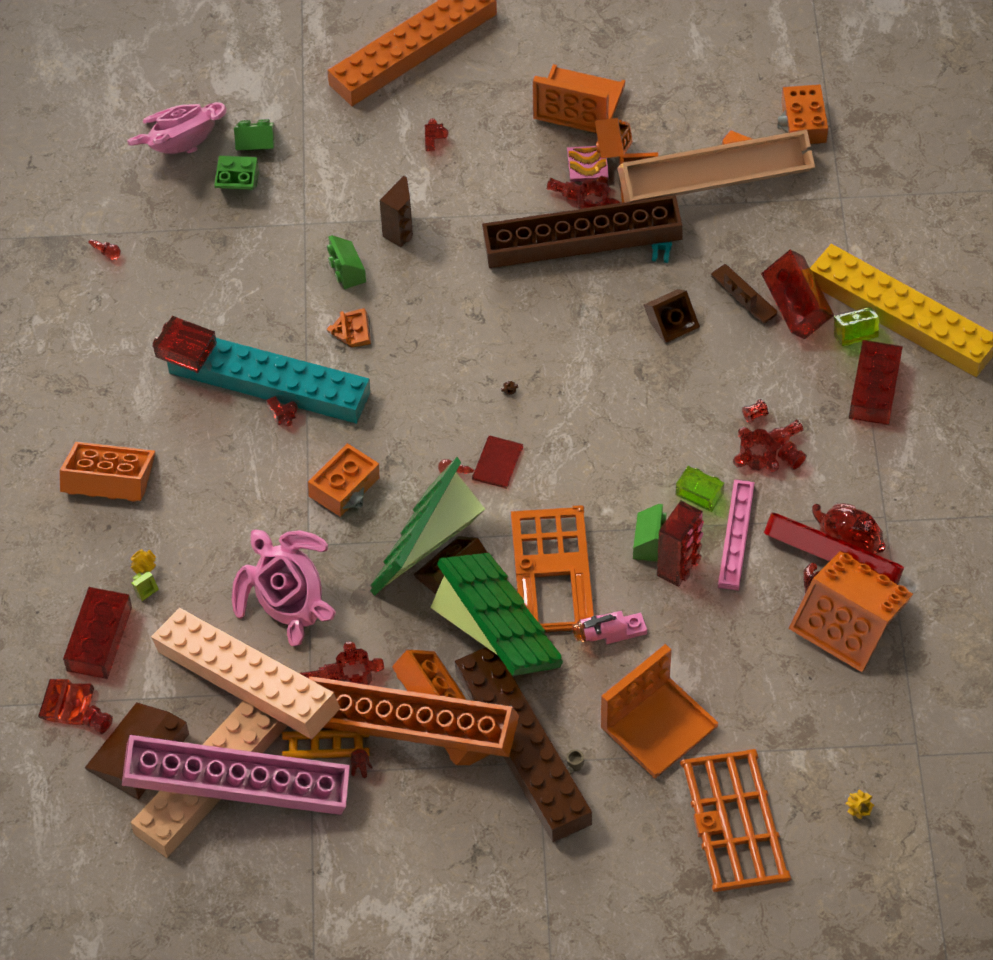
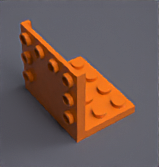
(575, 98)
(848, 609)
(654, 715)

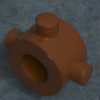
(509, 387)

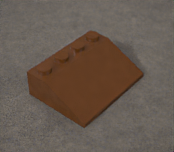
(140, 721)

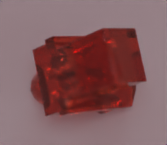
(432, 132)
(282, 414)

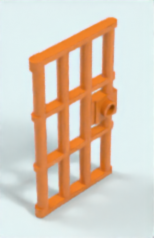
(717, 821)

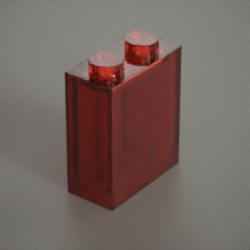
(184, 344)

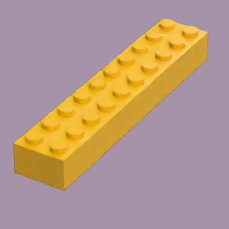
(904, 310)

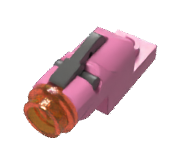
(611, 627)

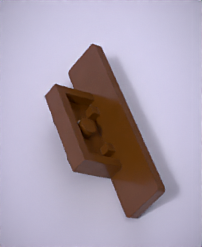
(744, 293)

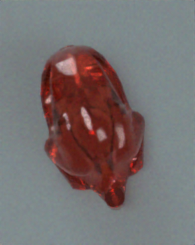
(850, 525)

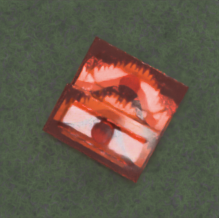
(66, 701)

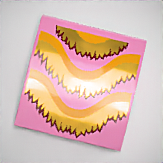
(586, 163)

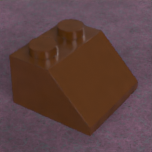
(672, 315)

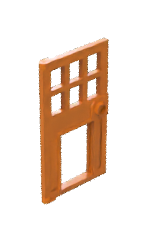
(554, 564)

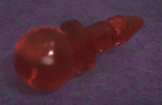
(112, 251)
(461, 469)

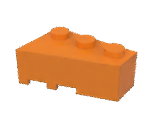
(613, 137)

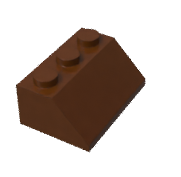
(396, 213)
(431, 574)

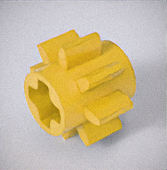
(143, 561)
(859, 804)

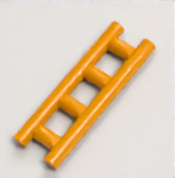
(335, 752)

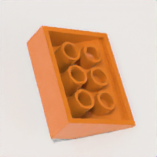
(106, 471)

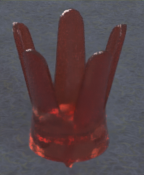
(359, 759)

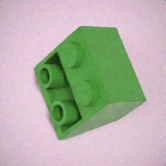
(254, 135)
(237, 172)
(346, 262)
(647, 533)

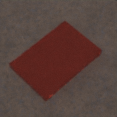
(497, 461)

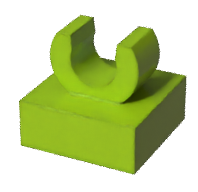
(144, 585)

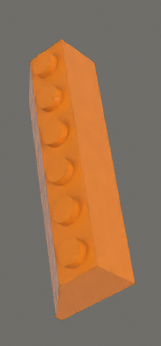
(426, 674)

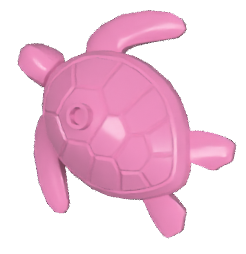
(180, 128)
(284, 582)

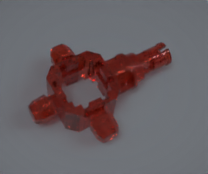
(578, 192)
(773, 441)
(351, 656)

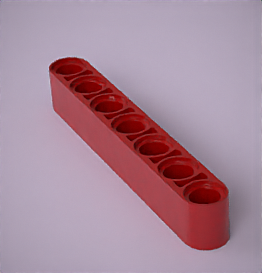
(825, 547)

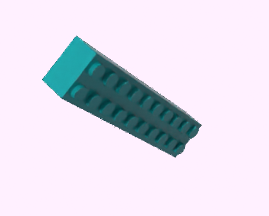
(287, 378)

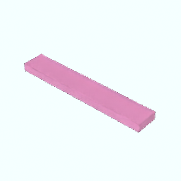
(736, 535)

